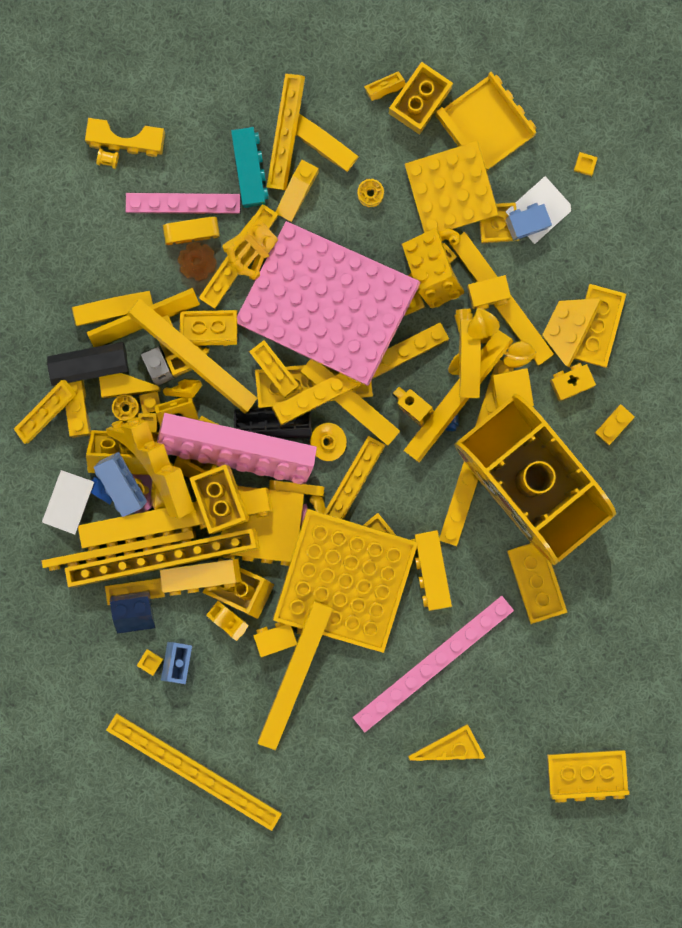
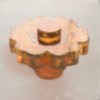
(197, 261)

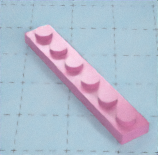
(183, 203)

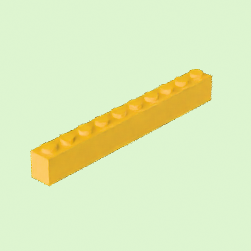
(158, 521)
(162, 558)

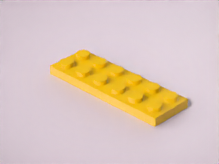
(270, 396)

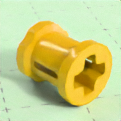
(107, 158)

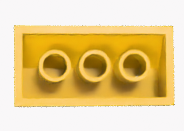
(103, 446)

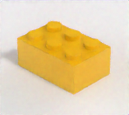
(420, 98)
(219, 499)

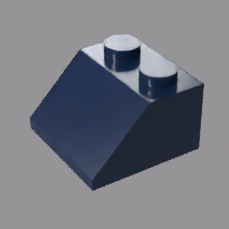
(132, 612)

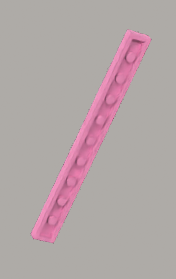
(433, 663)

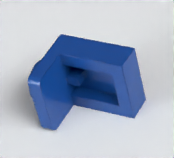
(99, 490)

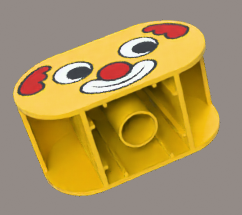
(535, 479)

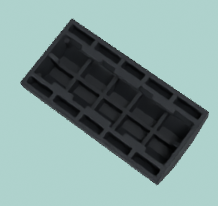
(87, 363)
(265, 422)

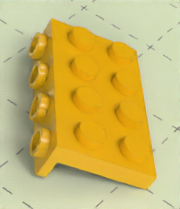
(587, 775)

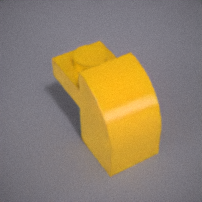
(227, 620)

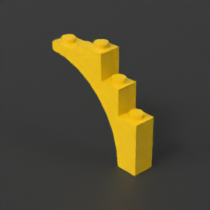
(154, 458)

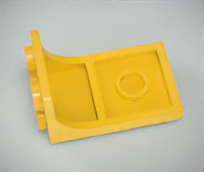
(432, 268)

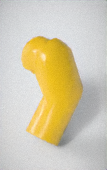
(450, 235)
(318, 503)

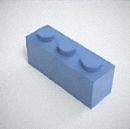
(120, 484)

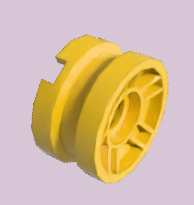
(368, 185)
(120, 402)

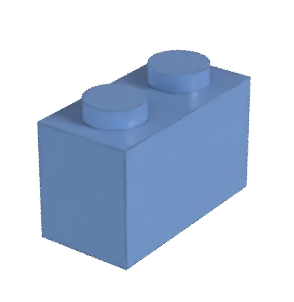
(528, 221)
(176, 663)

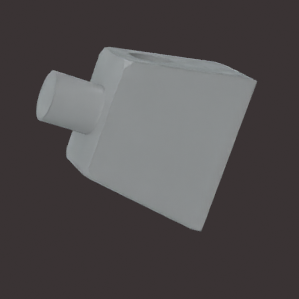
(157, 366)

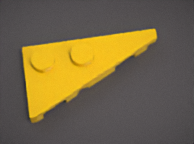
(456, 745)

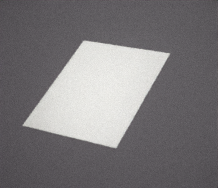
(544, 193)
(68, 502)

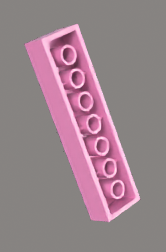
(236, 448)

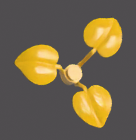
(483, 326)

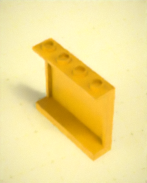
(490, 117)
(275, 532)

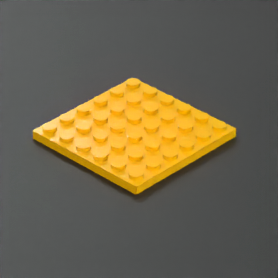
(350, 570)

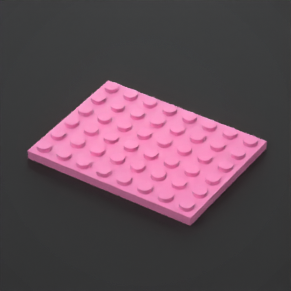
(327, 303)

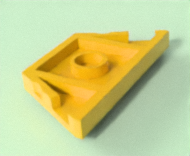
(569, 326)

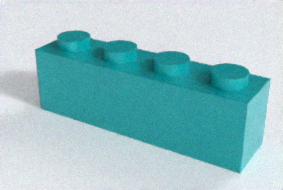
(248, 167)

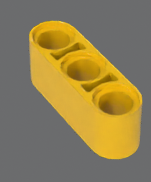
(191, 230)

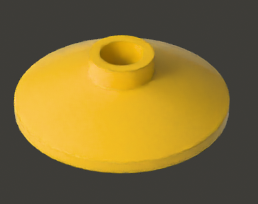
(336, 441)

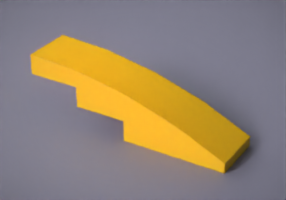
(325, 144)
(108, 309)
(469, 363)

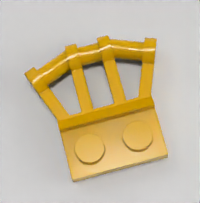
(260, 240)

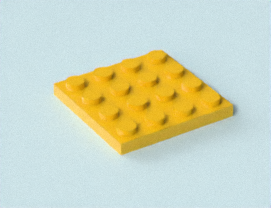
(452, 188)

